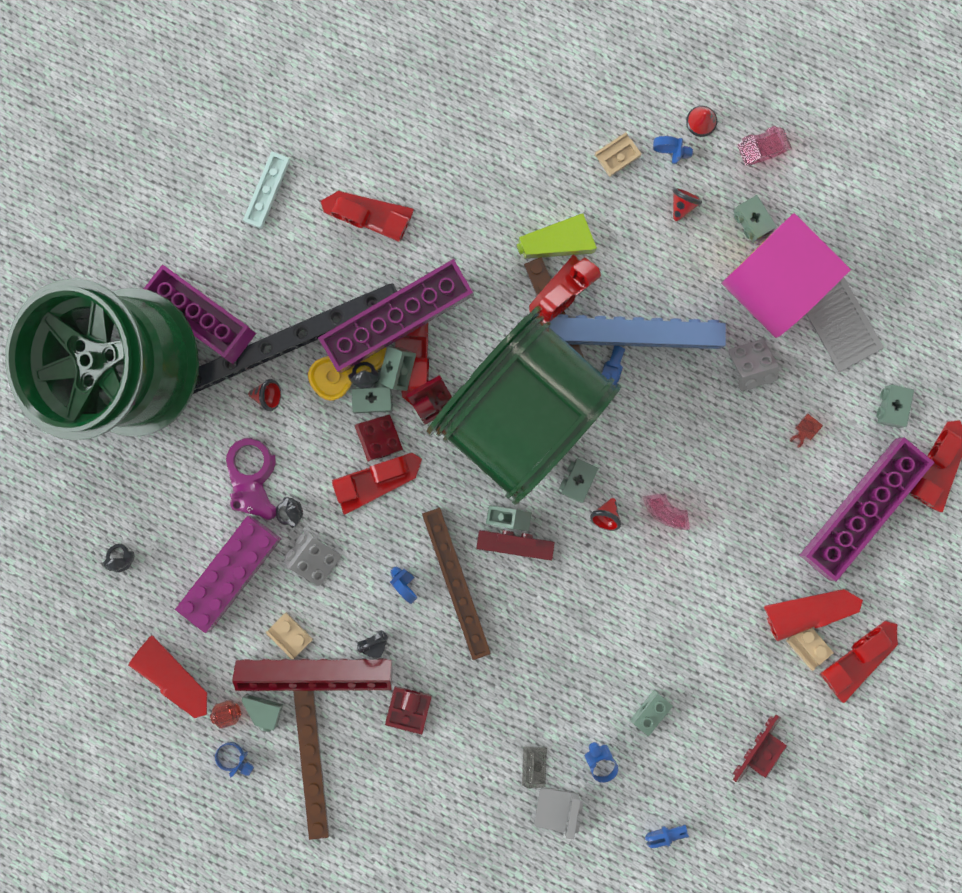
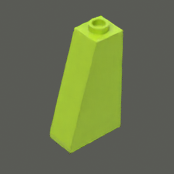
(558, 239)

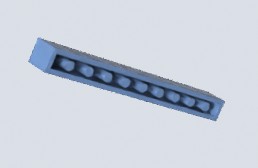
(640, 332)

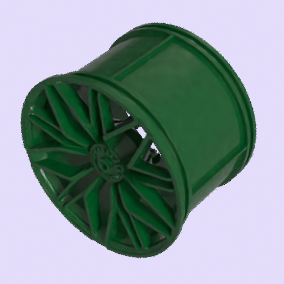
(524, 406)

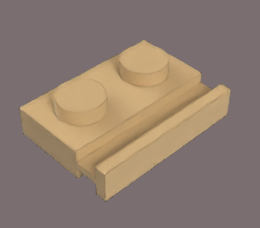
(617, 154)
(289, 635)
(810, 648)

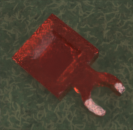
(807, 428)

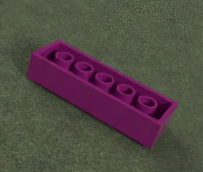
(206, 318)
(228, 574)

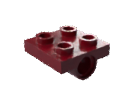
(429, 399)
(378, 437)
(408, 710)

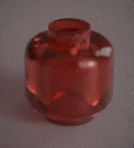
(225, 714)

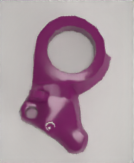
(248, 490)

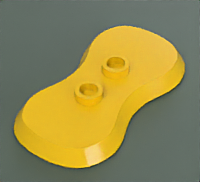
(333, 384)

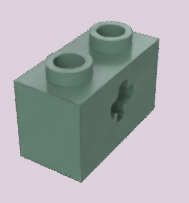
(754, 209)
(397, 368)
(902, 399)
(362, 405)
(579, 491)
(651, 713)

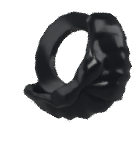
(364, 379)
(293, 511)
(119, 564)
(373, 646)

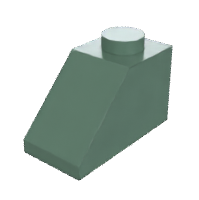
(508, 518)
(263, 712)

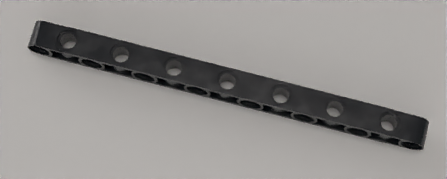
(287, 339)

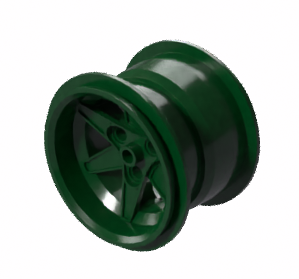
(64, 356)

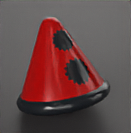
(701, 121)
(683, 203)
(267, 394)
(607, 516)

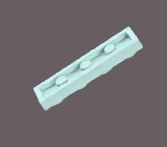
(266, 190)

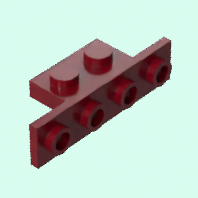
(515, 545)
(764, 754)

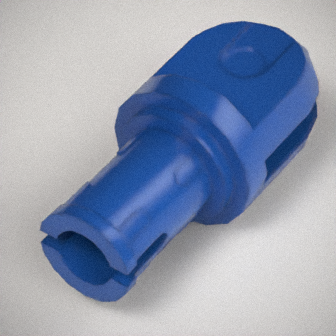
(613, 367)
(665, 836)

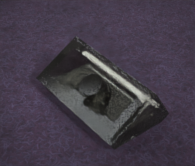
(534, 767)

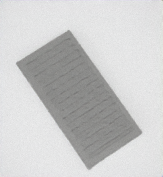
(843, 327)

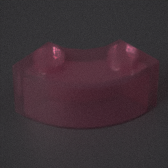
(764, 146)
(665, 513)

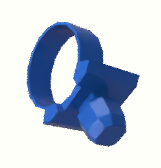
(673, 145)
(400, 581)
(596, 754)
(245, 767)

